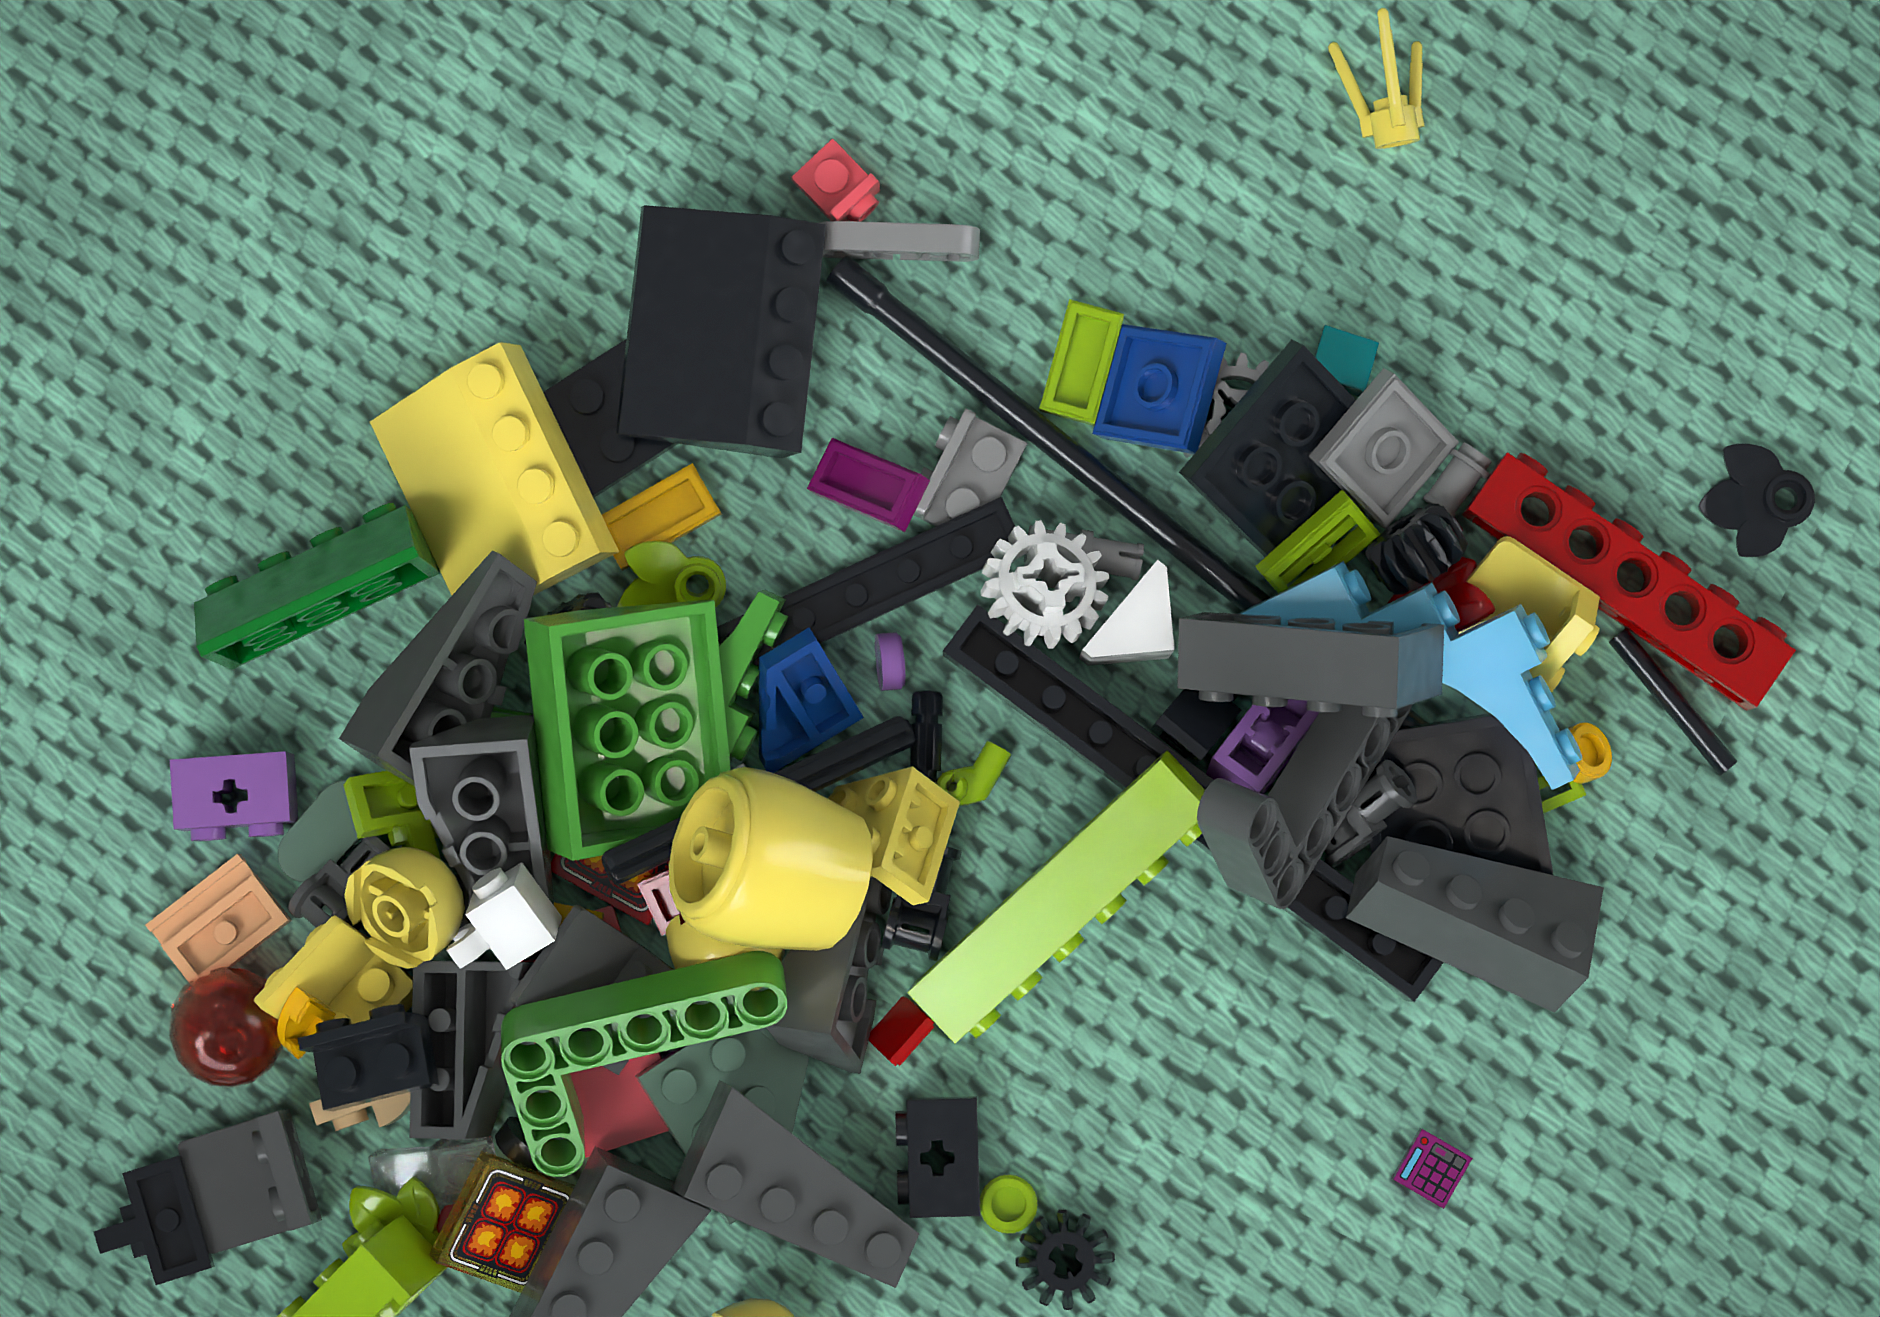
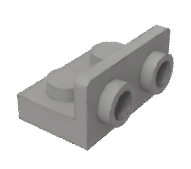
(971, 469)

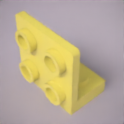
(907, 827)
(339, 973)

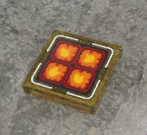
(501, 1222)

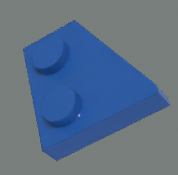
(799, 701)

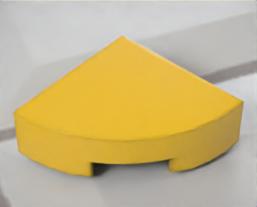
(299, 1019)

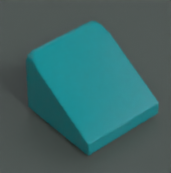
(1347, 358)

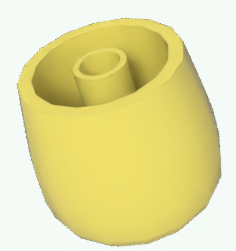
(769, 863)

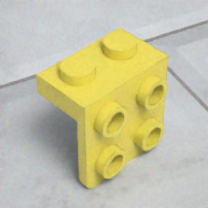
(1566, 608)

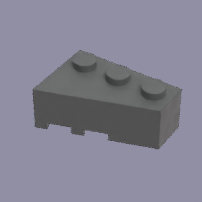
(465, 1032)

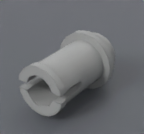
(1458, 478)

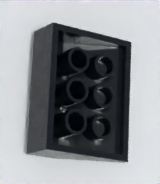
(721, 330)

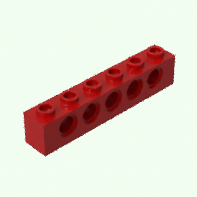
(1761, 643)

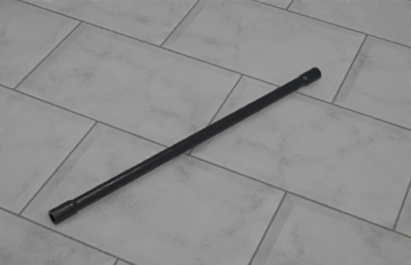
(875, 299)

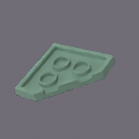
(748, 1061)

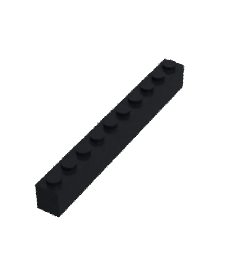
(1125, 749)

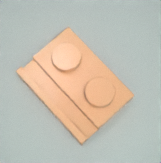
(218, 920)

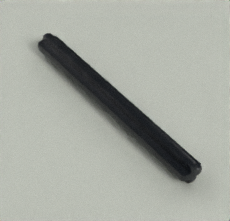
(812, 772)

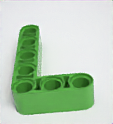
(622, 1036)

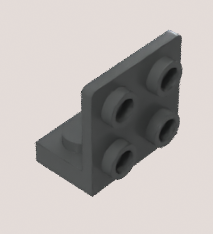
(586, 957)
(249, 1181)

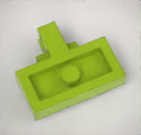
(389, 806)

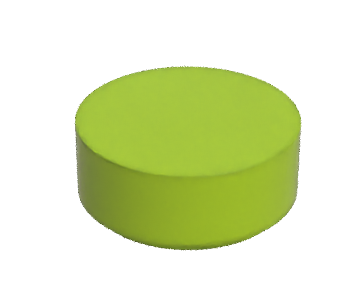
(1008, 1203)

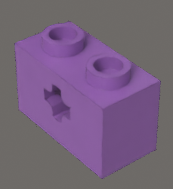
(1262, 745)
(201, 781)

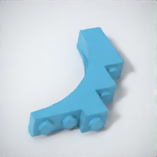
(1483, 662)

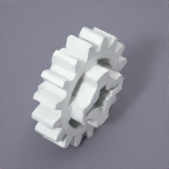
(1029, 602)

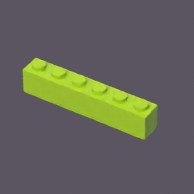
(1060, 899)

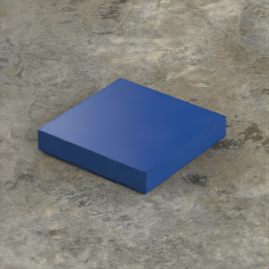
(1159, 388)

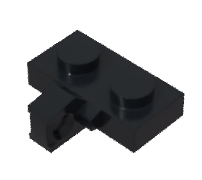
(160, 1222)

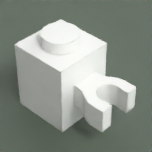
(508, 916)

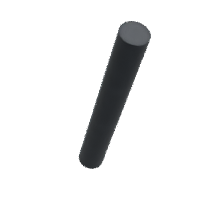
(1673, 701)

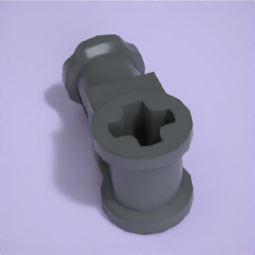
(1367, 815)
(329, 886)

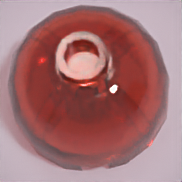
(221, 1029)

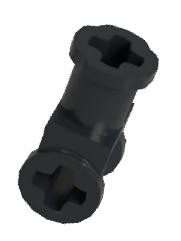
(928, 915)

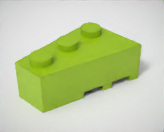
(376, 1279)

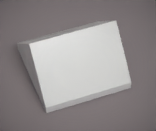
(1138, 627)

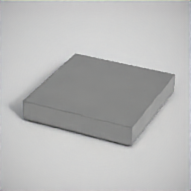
(1384, 448)

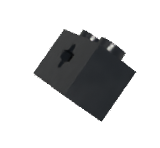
(955, 1190)

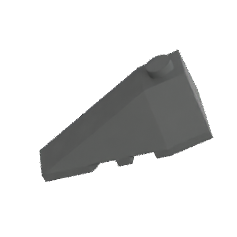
(447, 670)
(485, 798)
(828, 991)

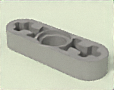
(909, 240)

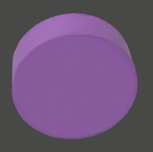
(889, 661)

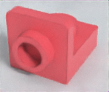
(838, 184)

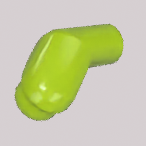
(976, 781)

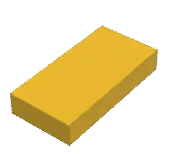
(661, 512)

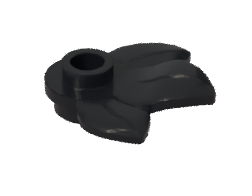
(1749, 503)

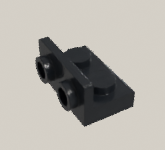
(371, 1057)

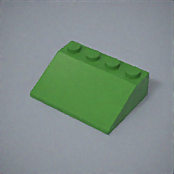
(624, 719)

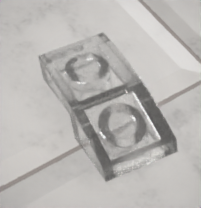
(440, 1166)

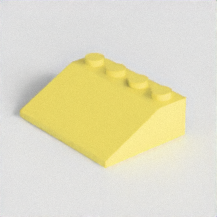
(493, 472)

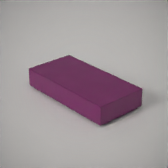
(868, 484)

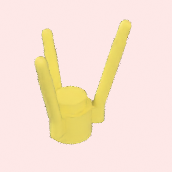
(1394, 120)

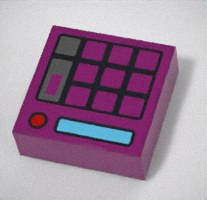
(1431, 1168)

